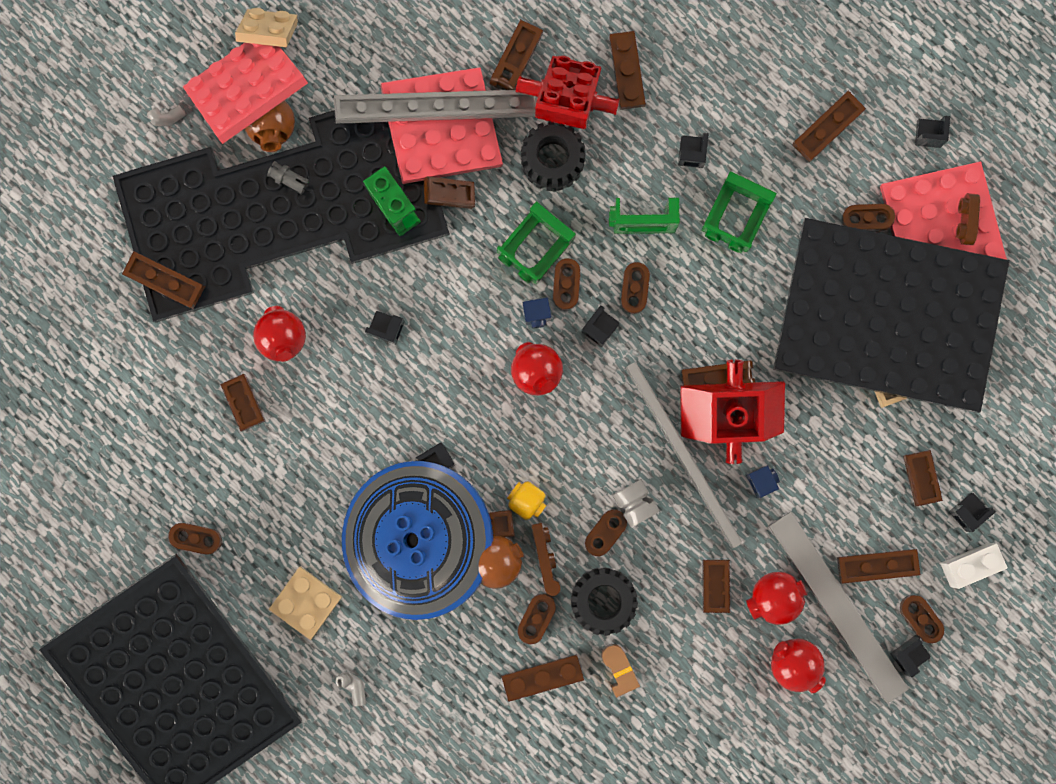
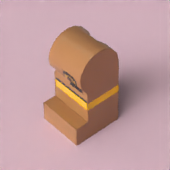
(615, 658)

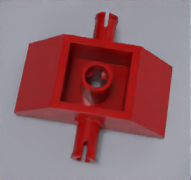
(568, 92)
(708, 410)

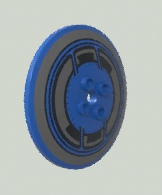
(450, 531)

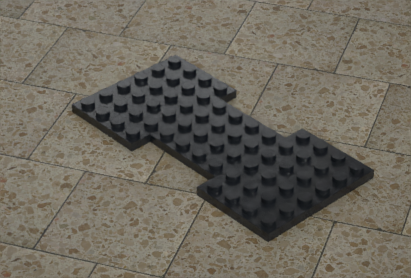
(237, 217)

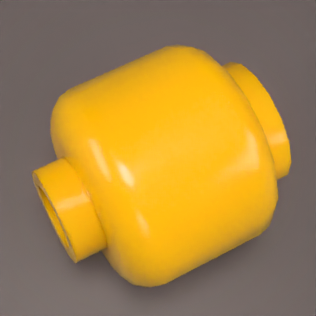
(526, 500)

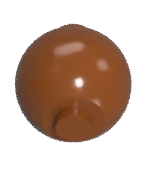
(273, 128)
(500, 563)

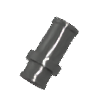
(285, 176)

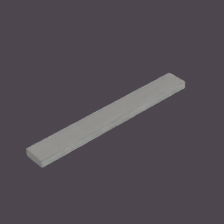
(433, 106)
(683, 455)
(838, 607)

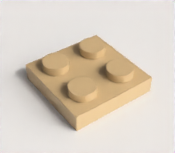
(266, 27)
(305, 603)

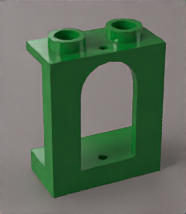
(745, 187)
(392, 201)
(536, 215)
(646, 224)

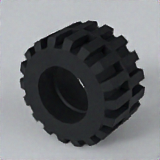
(547, 176)
(626, 608)

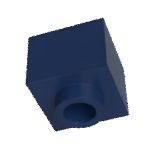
(537, 312)
(763, 481)

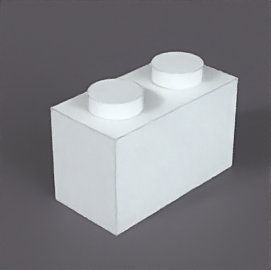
(973, 565)

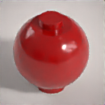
(279, 334)
(536, 369)
(777, 598)
(798, 666)

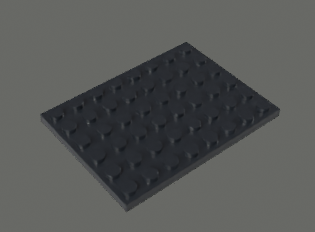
(891, 315)
(171, 680)

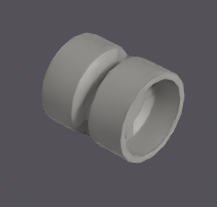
(636, 503)

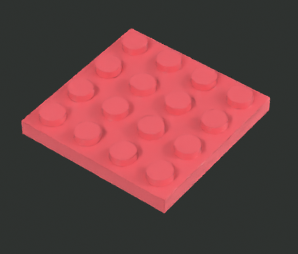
(243, 87)
(443, 146)
(929, 209)

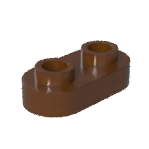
(867, 217)
(968, 228)
(566, 284)
(634, 288)
(605, 532)
(196, 538)
(536, 618)
(921, 618)

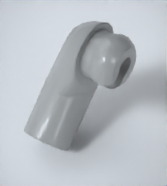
(166, 119)
(353, 684)

